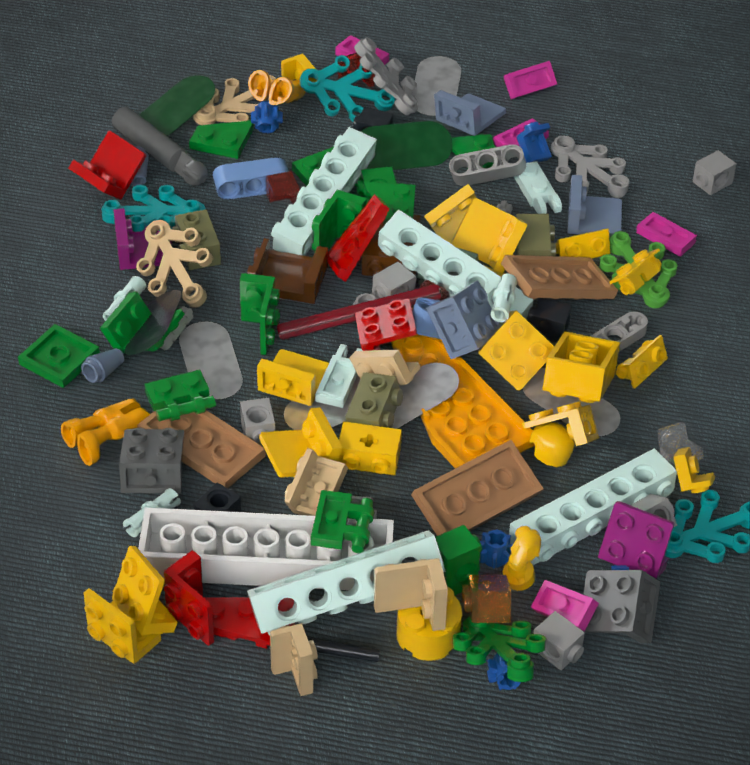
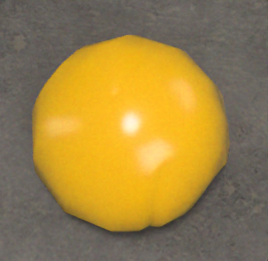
(552, 444)

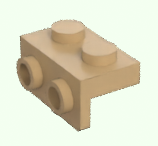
(385, 363)
(312, 476)
(294, 653)

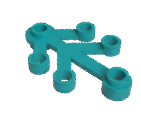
(343, 88)
(154, 210)
(683, 541)

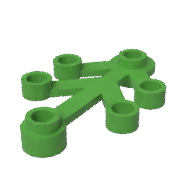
(654, 294)

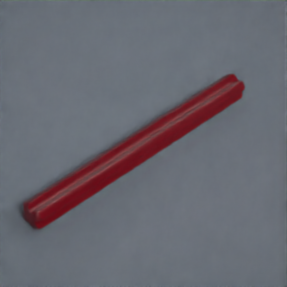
(347, 314)

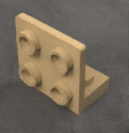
(412, 586)

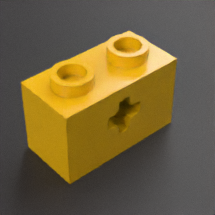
(370, 448)

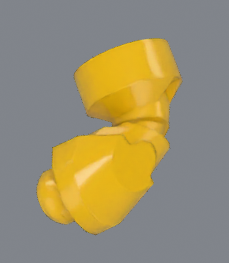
(519, 567)

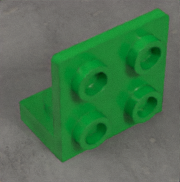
(336, 218)
(259, 305)
(129, 318)

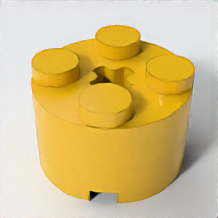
(417, 634)

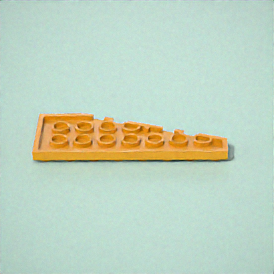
(473, 417)

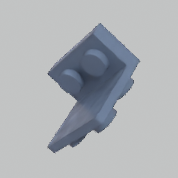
(466, 113)
(591, 213)
(464, 320)

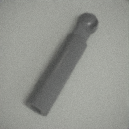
(159, 146)

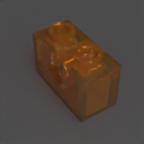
(487, 598)

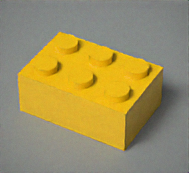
(581, 367)

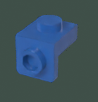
(534, 143)

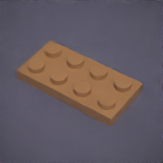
(559, 277)
(212, 446)
(478, 490)

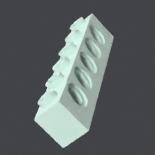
(338, 171)
(448, 259)
(590, 506)
(329, 576)

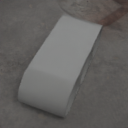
(475, 160)

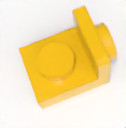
(295, 66)
(686, 468)

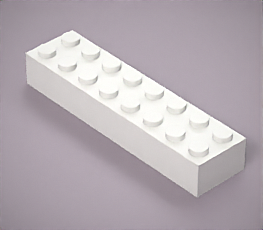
(244, 545)

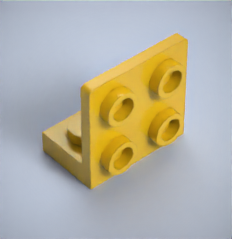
(449, 214)
(489, 233)
(516, 350)
(291, 376)
(581, 421)
(287, 447)
(139, 594)
(116, 629)

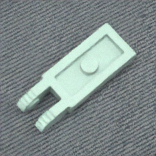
(538, 189)
(337, 379)

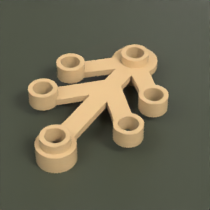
(210, 114)
(172, 259)

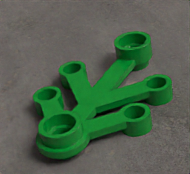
(519, 665)

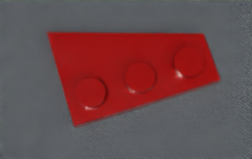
(356, 238)
(235, 619)

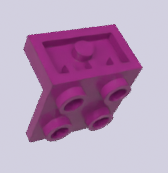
(131, 244)
(636, 539)

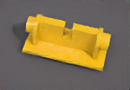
(585, 245)
(629, 274)
(644, 361)

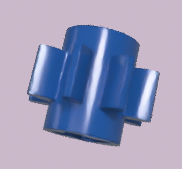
(266, 117)
(495, 548)
(498, 672)

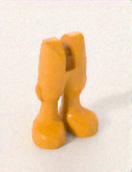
(277, 90)
(110, 425)

